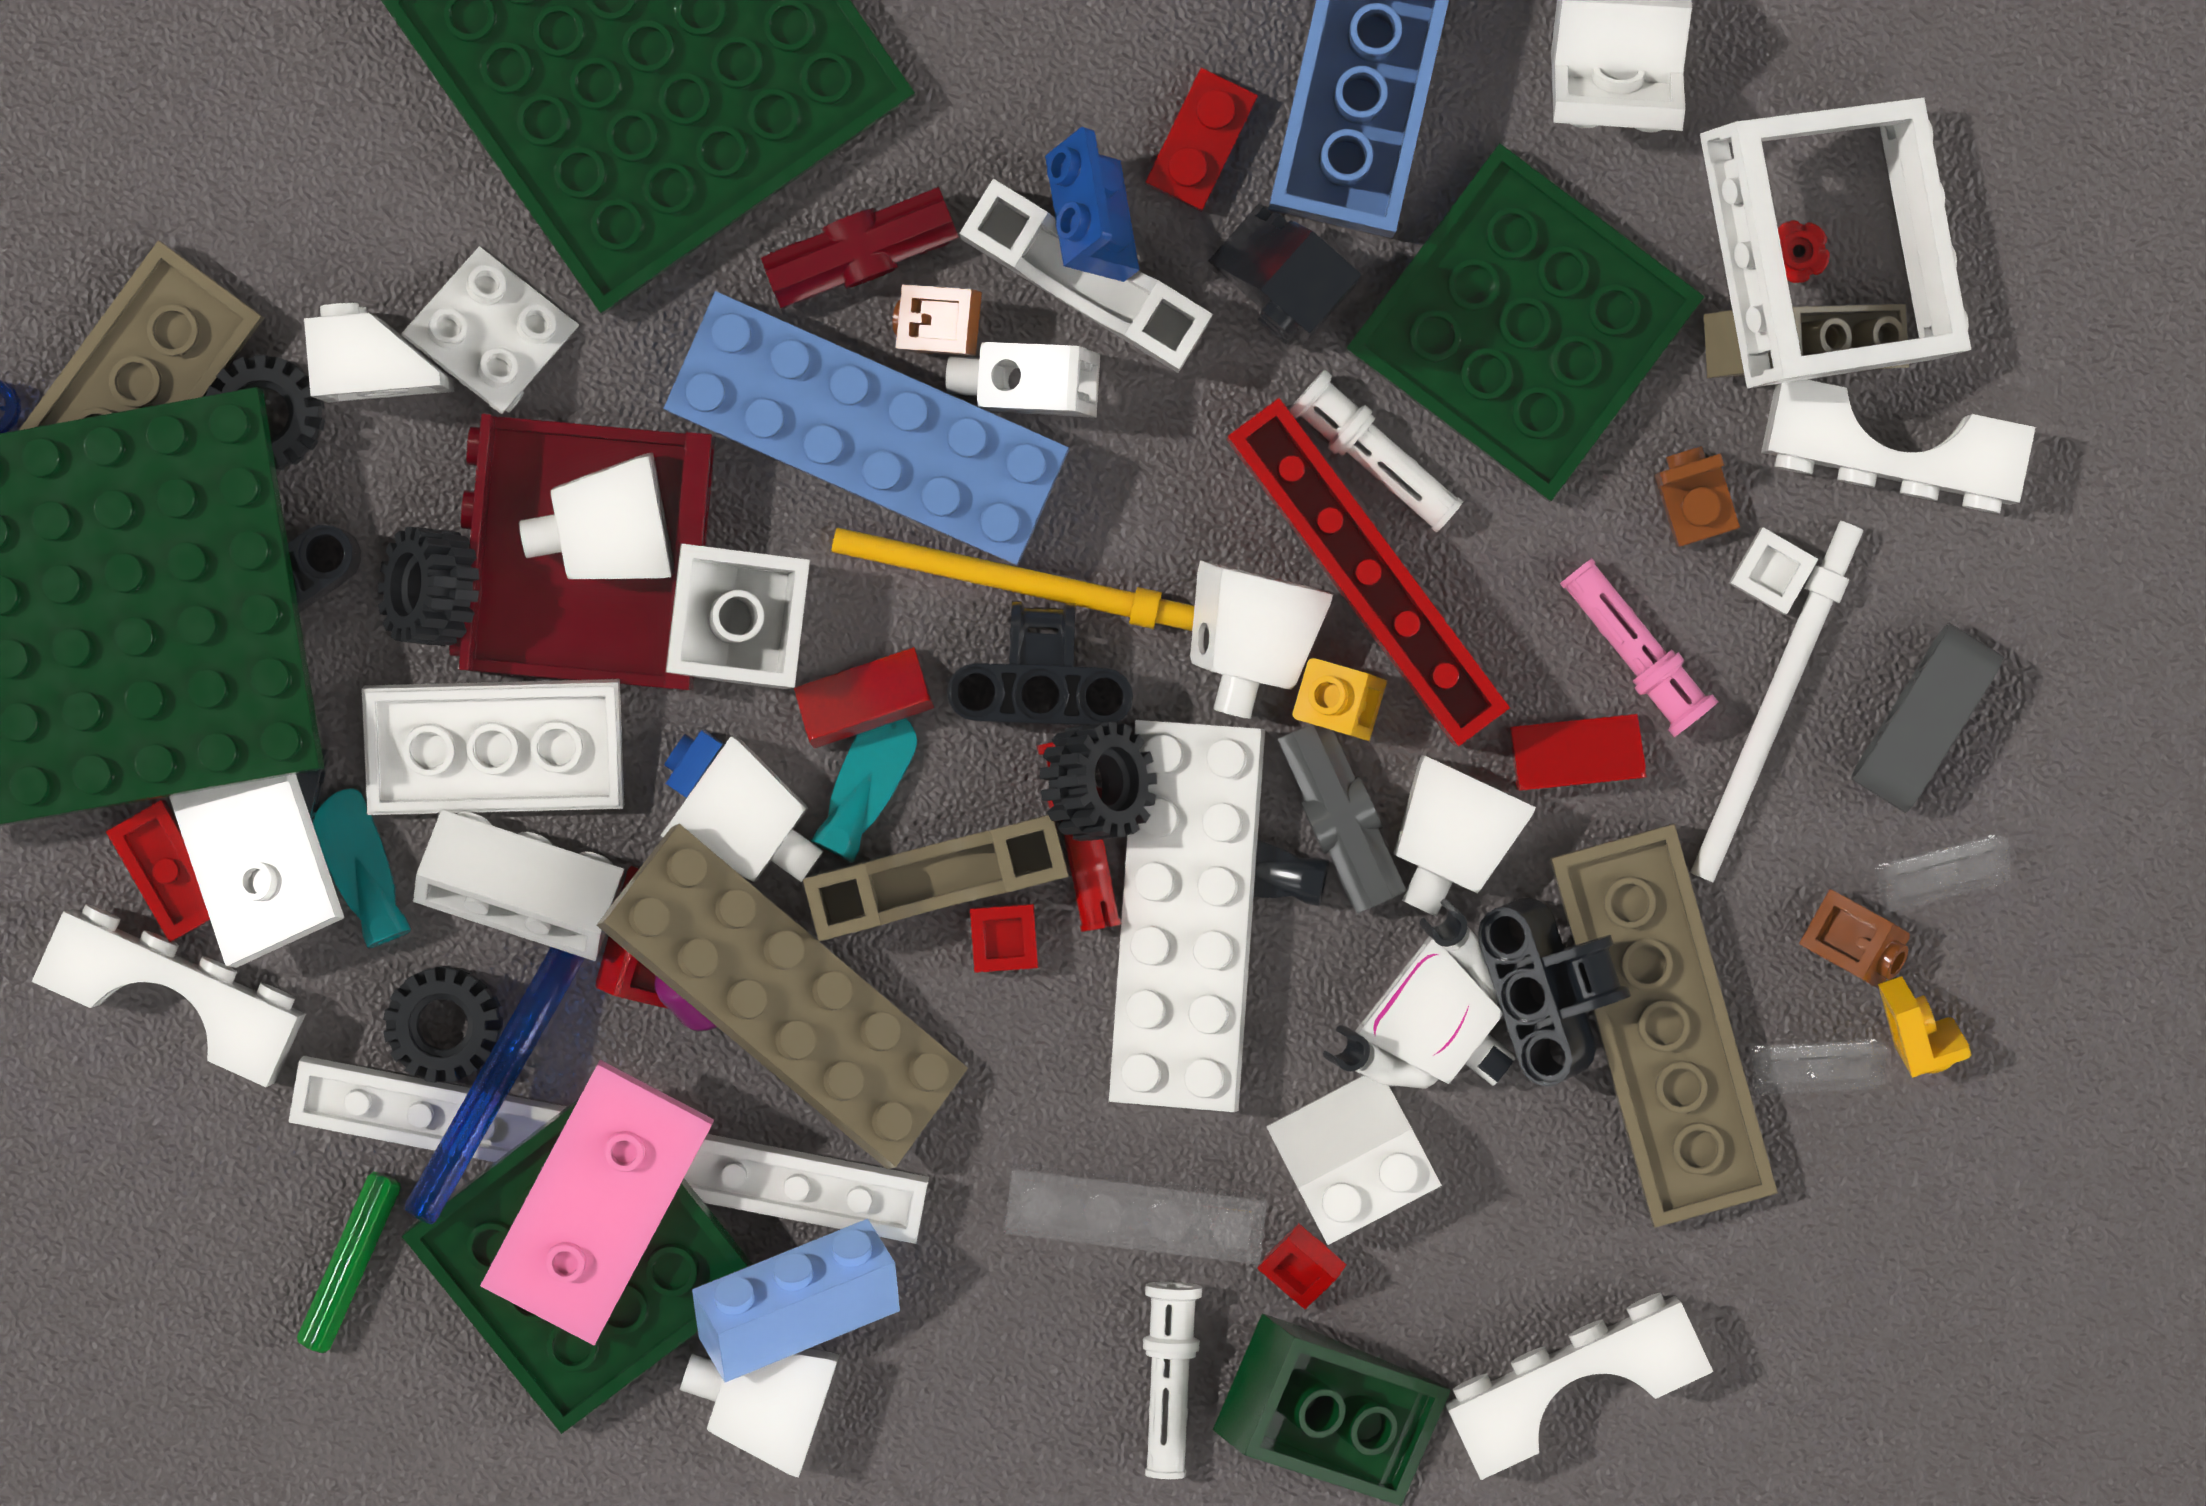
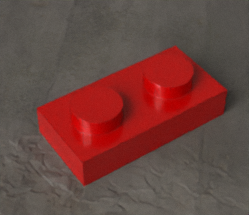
(1201, 139)
(161, 868)

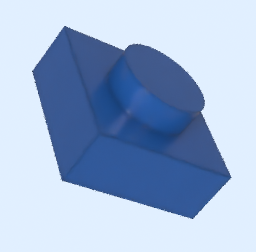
(691, 760)

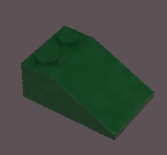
(1330, 1411)

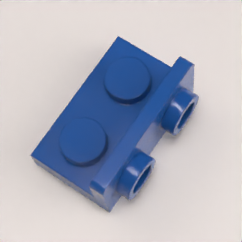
(1091, 208)

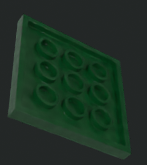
(1524, 323)
(552, 1365)

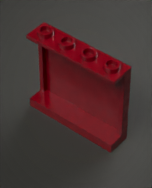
(527, 608)

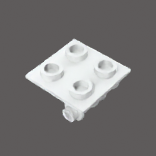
(490, 330)

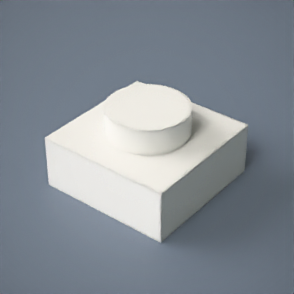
(1773, 571)

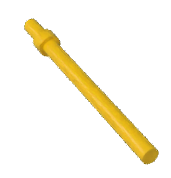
(1142, 607)

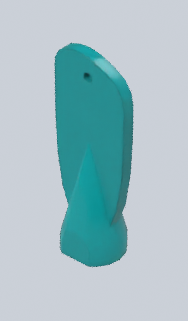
(865, 786)
(360, 866)

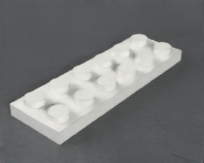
(1188, 920)

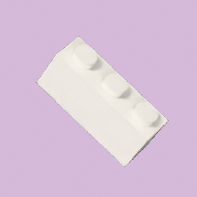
(517, 883)

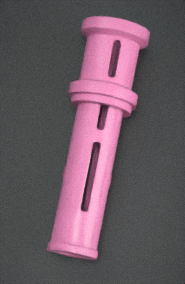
(1657, 672)

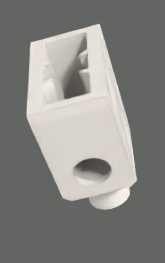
(1052, 380)
(606, 524)
(1252, 632)
(747, 815)
(1454, 832)
(768, 1409)

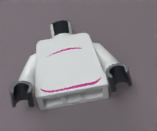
(1432, 1016)

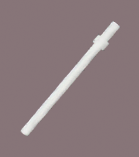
(1825, 587)

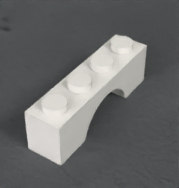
(1135, 310)
(1979, 460)
(243, 1027)
(1504, 1415)

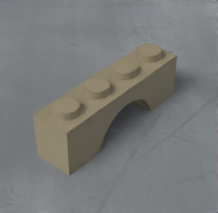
(935, 877)

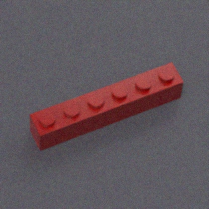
(1367, 573)

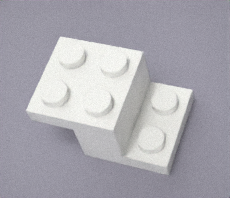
(1620, 63)

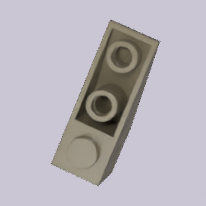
(1818, 331)

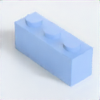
(796, 1300)

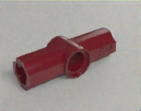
(859, 248)

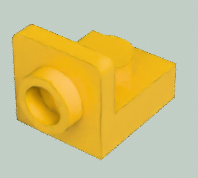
(1339, 698)
(1918, 1038)

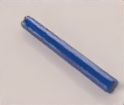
(492, 1085)

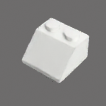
(365, 358)
(737, 616)
(1353, 1157)

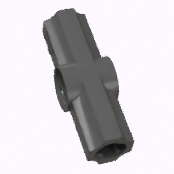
(1342, 816)

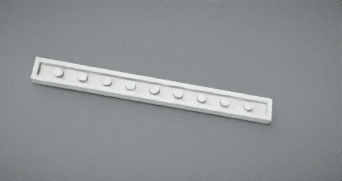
(722, 1173)

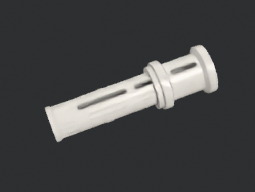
(1352, 431)
(1171, 1347)

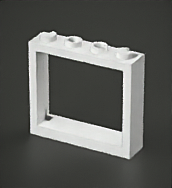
(1755, 255)

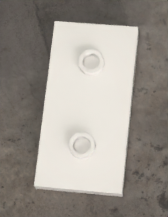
(493, 746)
(257, 865)

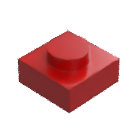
(1004, 938)
(1301, 1266)

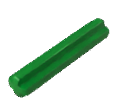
(348, 1262)

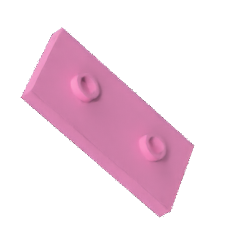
(597, 1202)

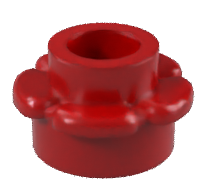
(1813, 241)

